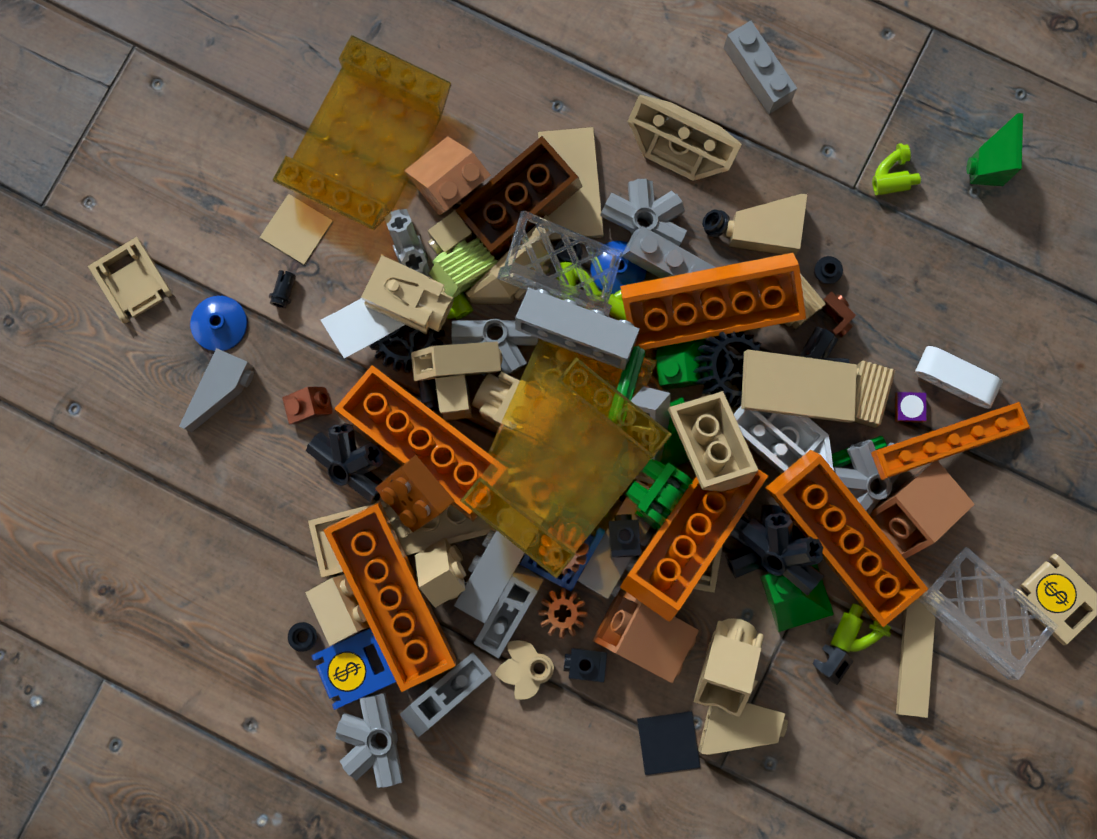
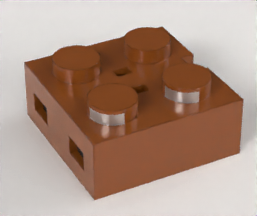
(414, 494)

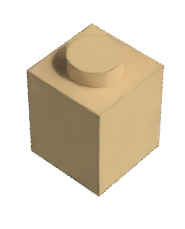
(448, 234)

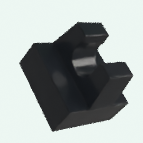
(835, 666)

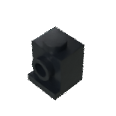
(622, 548)
(597, 669)

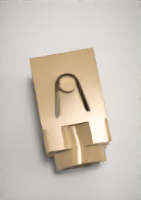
(407, 296)
(495, 396)
(730, 666)

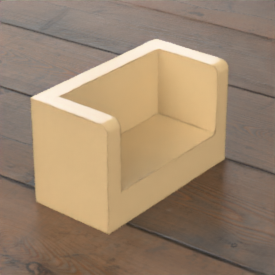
(453, 397)

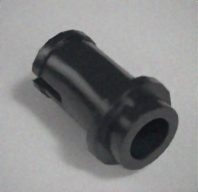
(282, 289)
(429, 393)

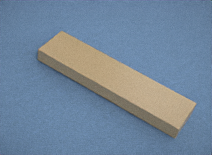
(915, 661)

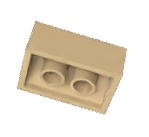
(714, 442)

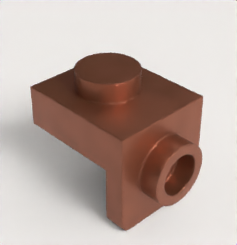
(838, 310)
(307, 404)

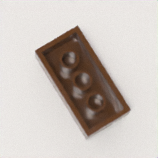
(532, 183)

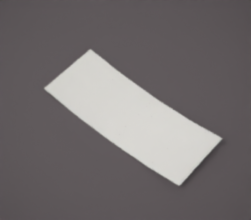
(358, 327)

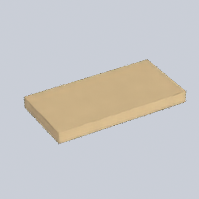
(582, 209)
(798, 386)

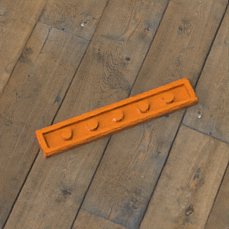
(949, 440)

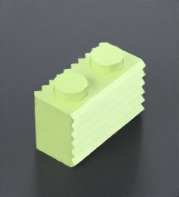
(462, 266)

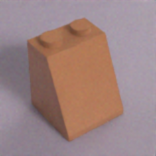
(446, 174)
(921, 509)
(645, 636)

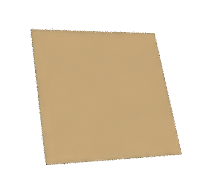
(296, 229)

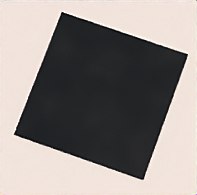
(668, 743)

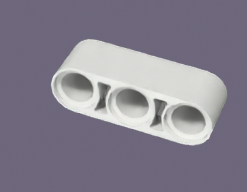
(958, 377)

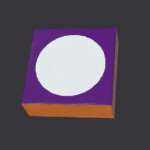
(910, 407)

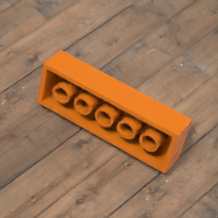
(715, 301)
(408, 428)
(851, 539)
(687, 545)
(390, 596)

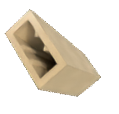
(770, 226)
(456, 360)
(753, 728)

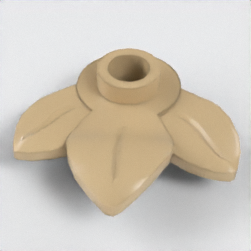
(520, 669)

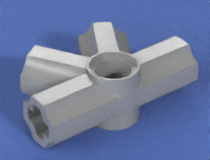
(642, 206)
(406, 242)
(476, 332)
(864, 472)
(366, 751)

